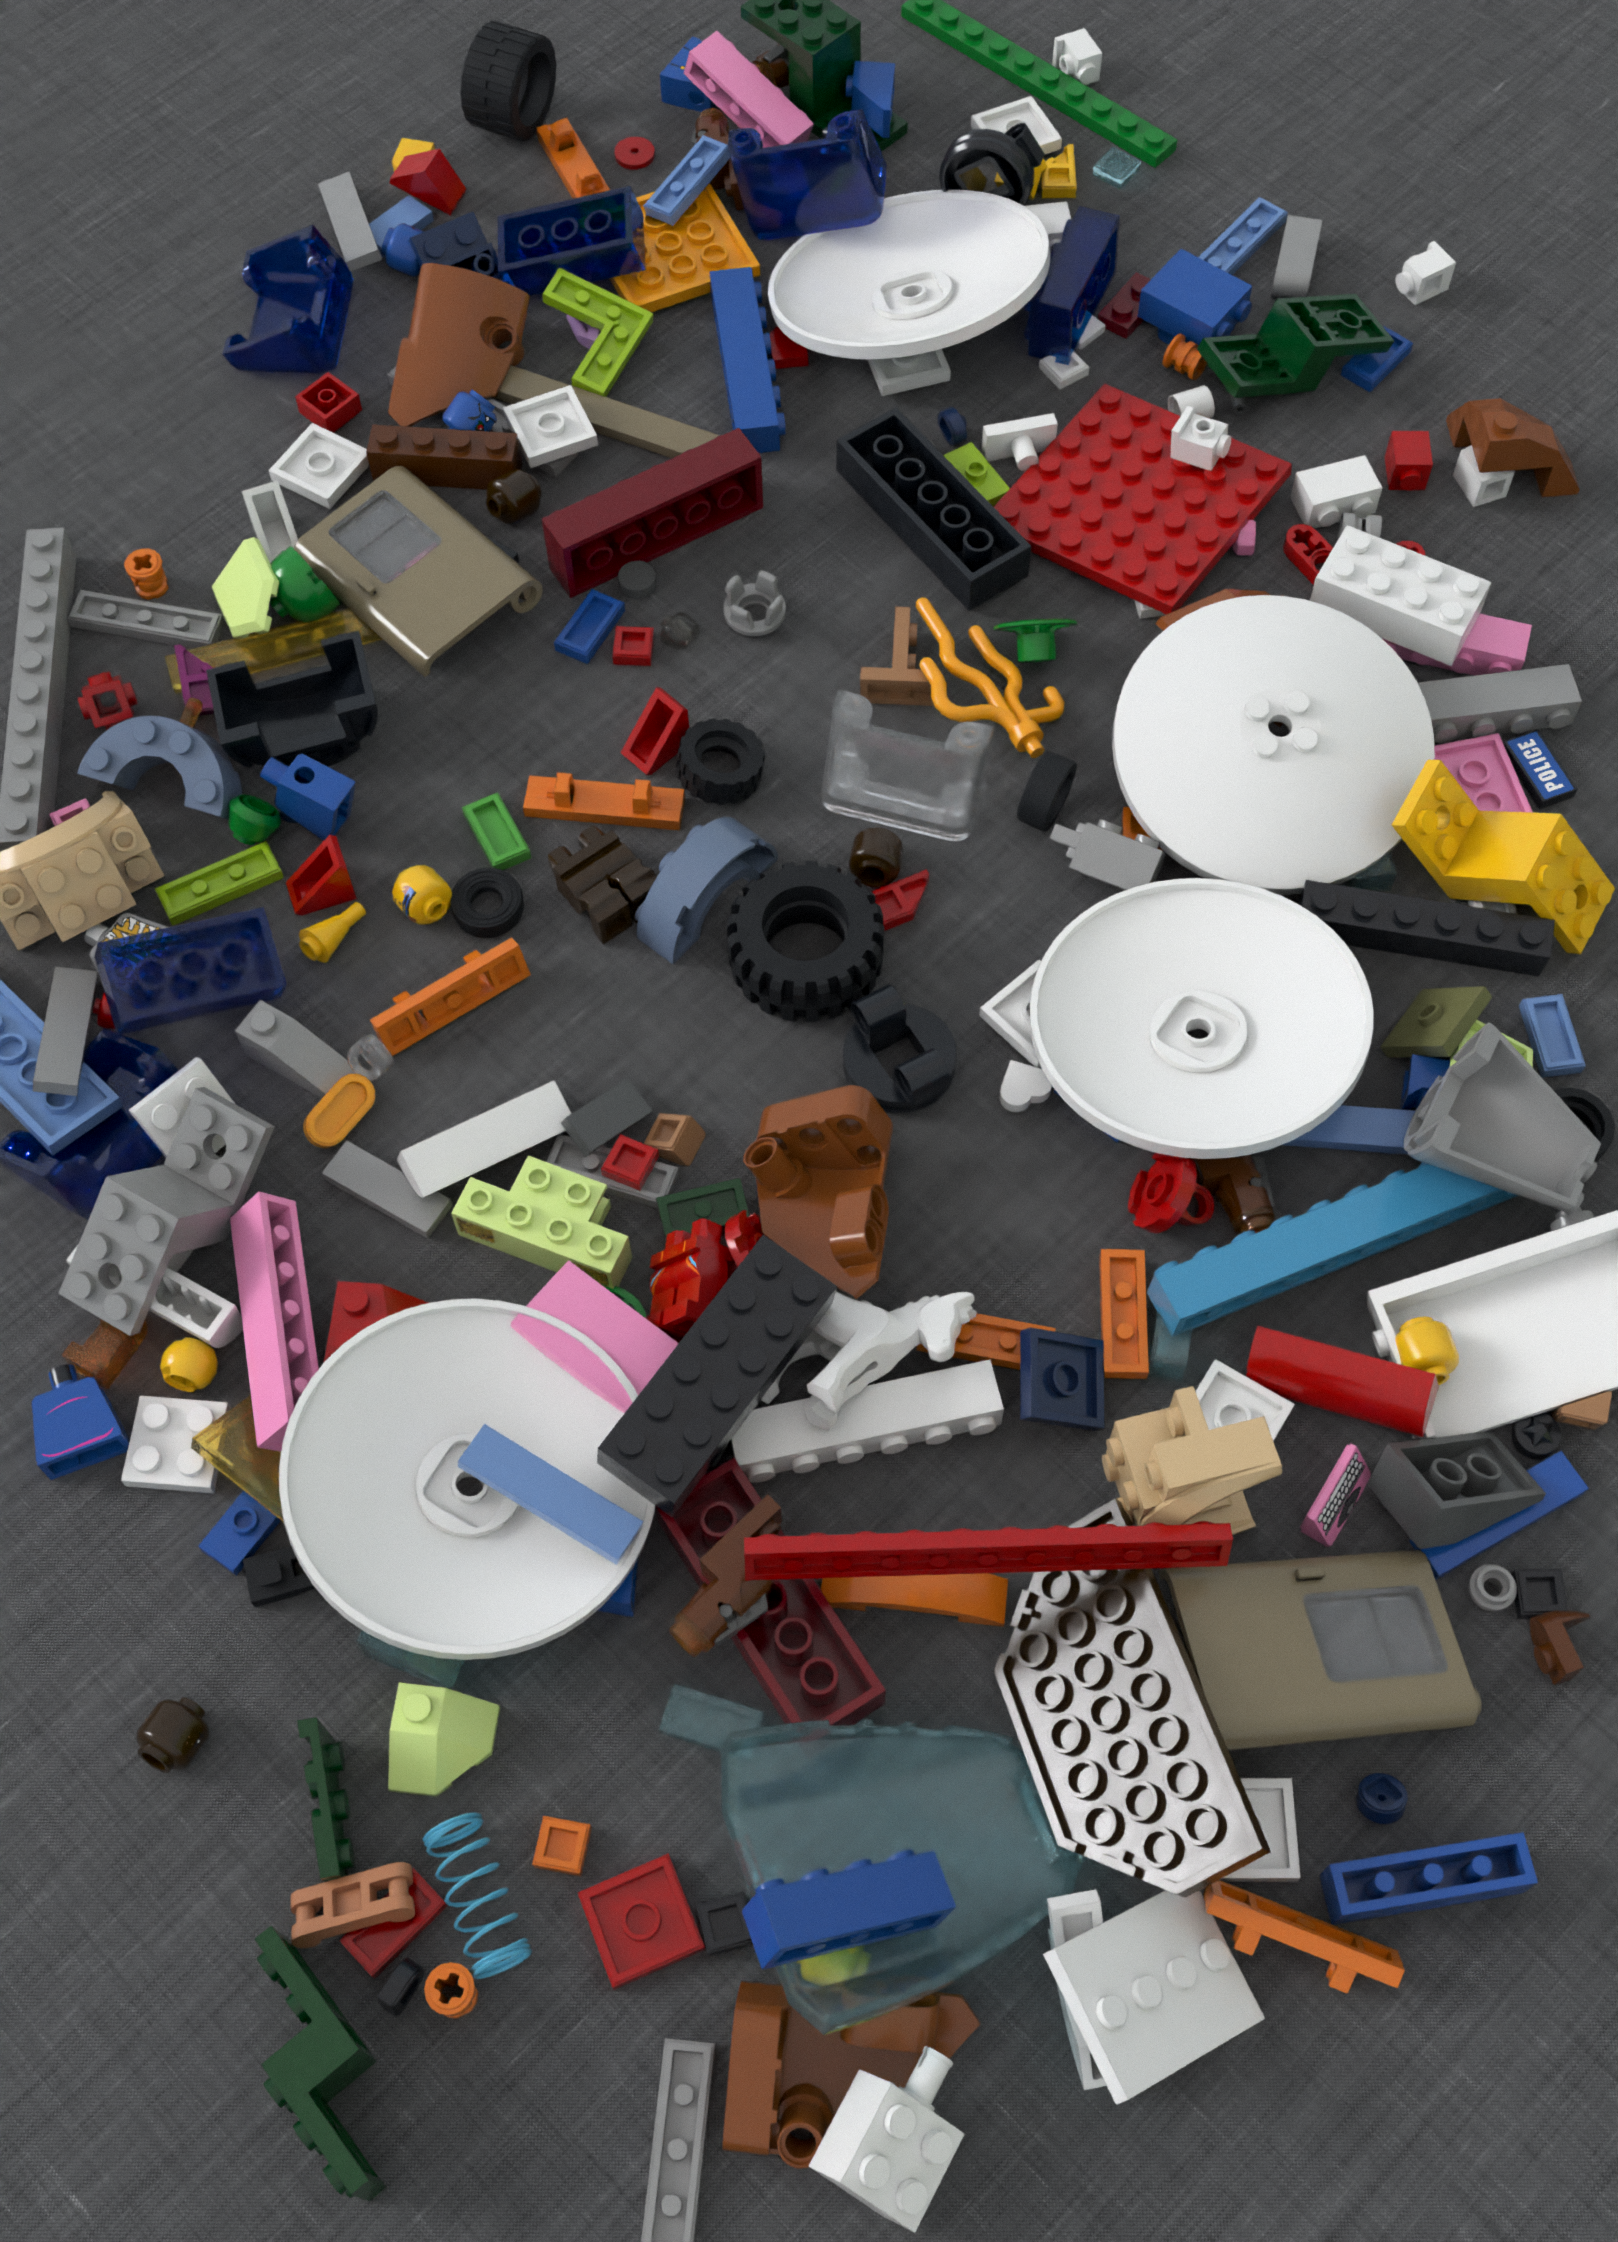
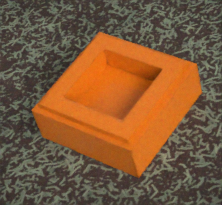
(562, 1846)

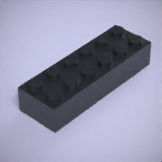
(933, 508)
(716, 1376)

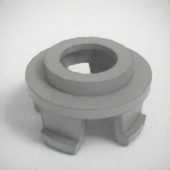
(761, 593)

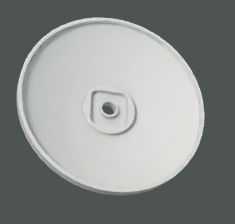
(914, 278)
(1257, 804)
(1215, 956)
(377, 1474)

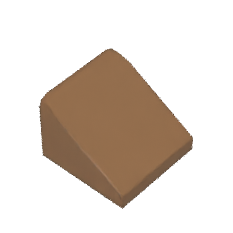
(676, 1137)
(1586, 1413)

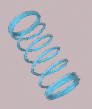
(516, 1951)

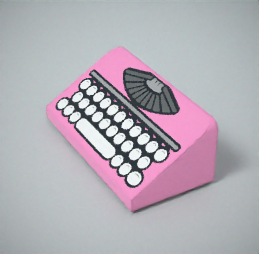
(1337, 1497)

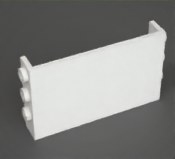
(1527, 1325)

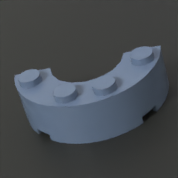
(146, 741)
(694, 879)

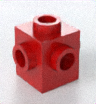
(103, 715)

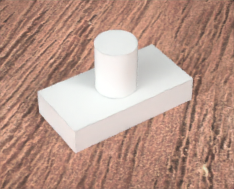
(1019, 439)

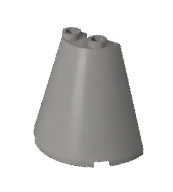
(1503, 1126)

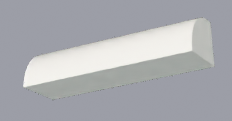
(484, 1140)
(190, 1307)

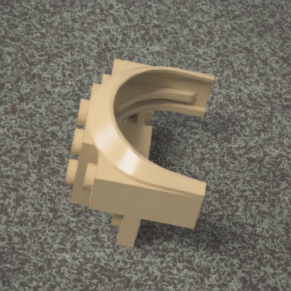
(75, 873)
(1183, 1472)

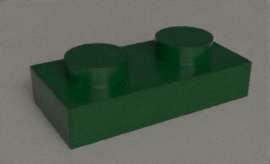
(711, 1202)

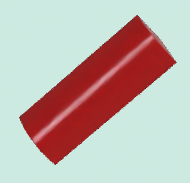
(1343, 1381)

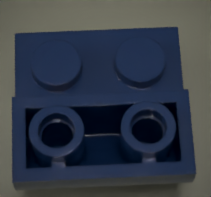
(458, 245)

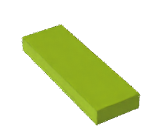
(219, 883)

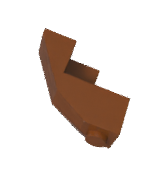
(1513, 440)

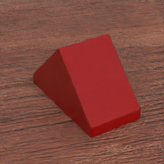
(430, 180)
(657, 732)
(321, 880)

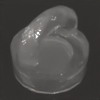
(373, 1053)

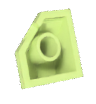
(437, 1737)

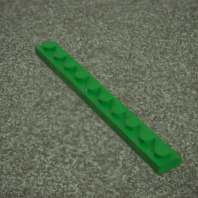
(1041, 80)

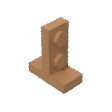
(902, 682)

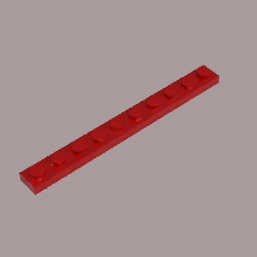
(987, 1551)

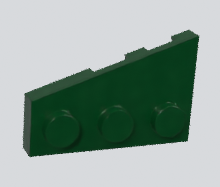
(321, 1774)

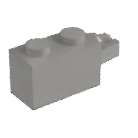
(1109, 856)

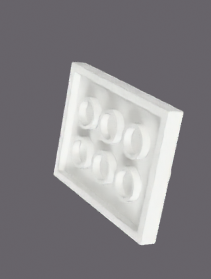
(1153, 1990)

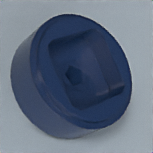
(952, 425)
(1381, 1798)

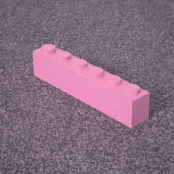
(273, 1311)

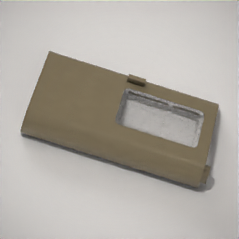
(423, 562)
(1323, 1656)

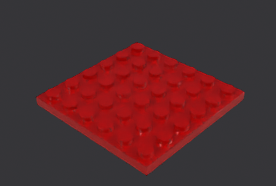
(1129, 513)

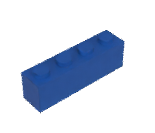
(1427, 1878)
(847, 1907)

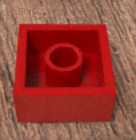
(328, 402)

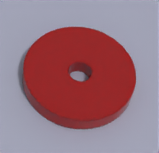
(642, 147)

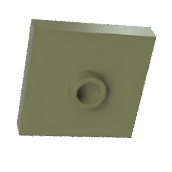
(1436, 1022)

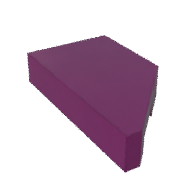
(194, 679)

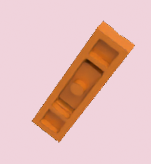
(570, 159)
(604, 802)
(450, 996)
(1343, 1949)

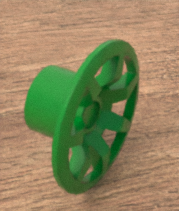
(1036, 637)

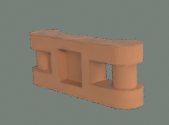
(351, 1903)

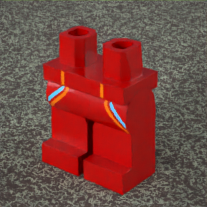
(687, 1277)

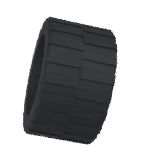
(508, 80)

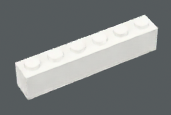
(877, 1419)

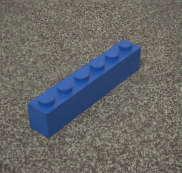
(744, 357)

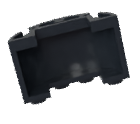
(304, 713)

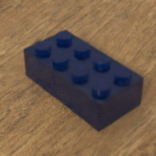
(585, 235)
(1074, 284)
(190, 970)

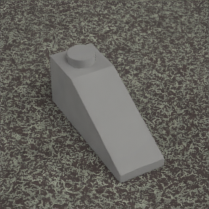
(290, 1049)

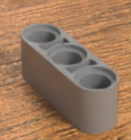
(1296, 257)

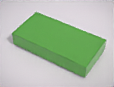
(496, 832)

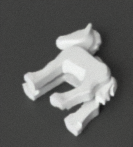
(869, 1342)

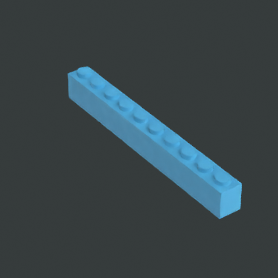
(1315, 1243)

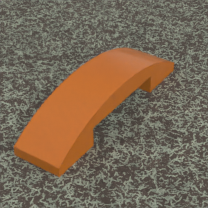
(968, 1596)

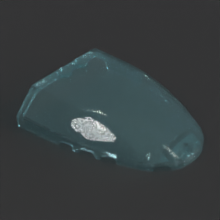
(862, 1791)

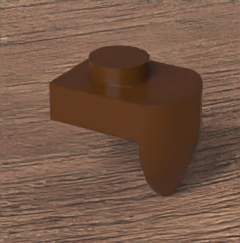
(1553, 1646)

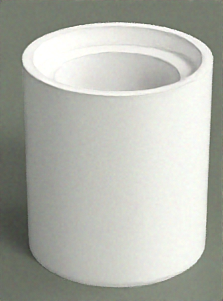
(1198, 398)

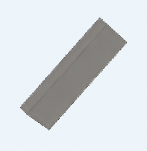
(569, 1156)
(385, 1189)

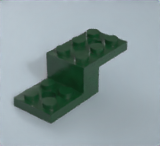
(1295, 345)
(317, 2067)

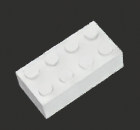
(1401, 594)

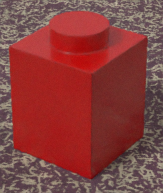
(1408, 460)

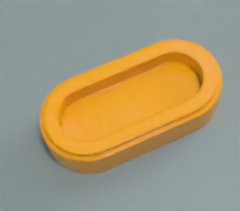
(339, 1111)

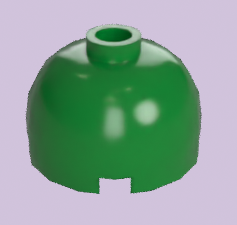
(299, 589)

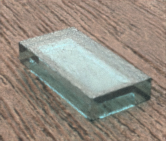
(705, 1718)

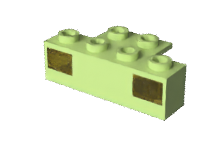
(546, 1221)

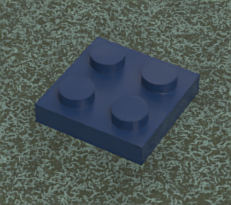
(1061, 1379)

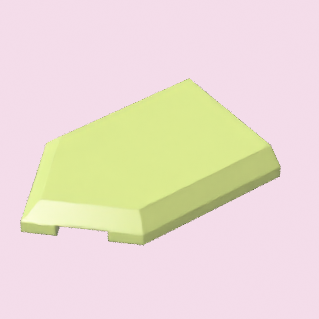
(246, 589)

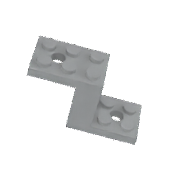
(165, 1211)

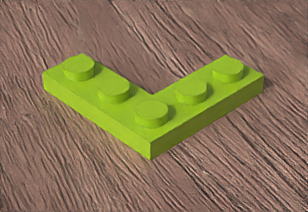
(619, 321)

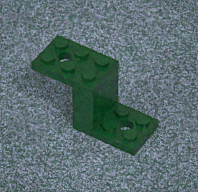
(822, 53)

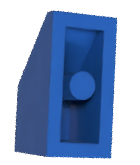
(873, 91)

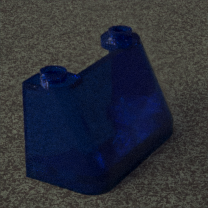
(812, 182)
(298, 309)
(109, 1148)

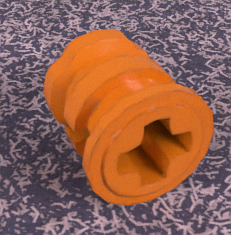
(1184, 357)
(146, 573)
(447, 1975)

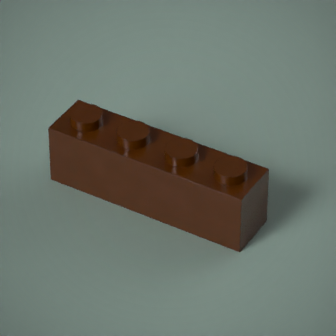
(444, 455)

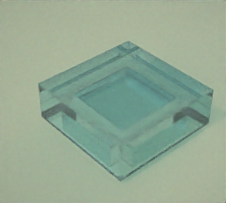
(1116, 168)

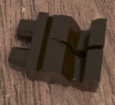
(593, 878)

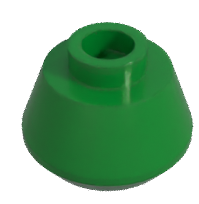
(252, 819)

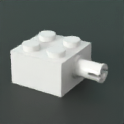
(890, 2143)

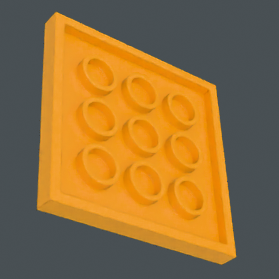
(684, 253)

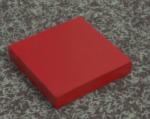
(641, 1921)

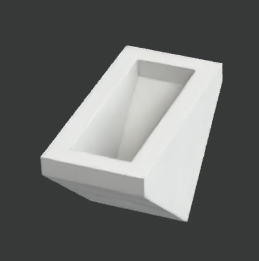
(270, 518)

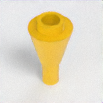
(323, 938)

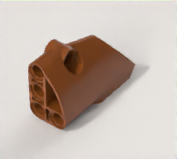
(456, 341)
(823, 1182)
(796, 2077)

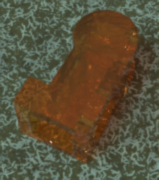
(104, 1352)

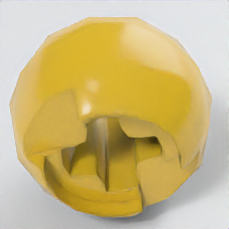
(189, 1364)

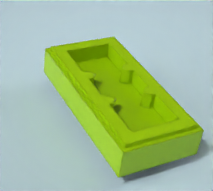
(978, 472)

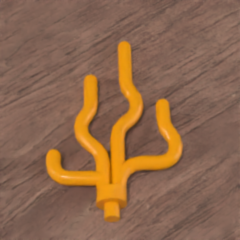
(1006, 710)

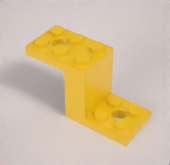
(1503, 856)

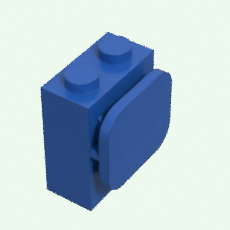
(1194, 300)

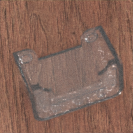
(903, 776)

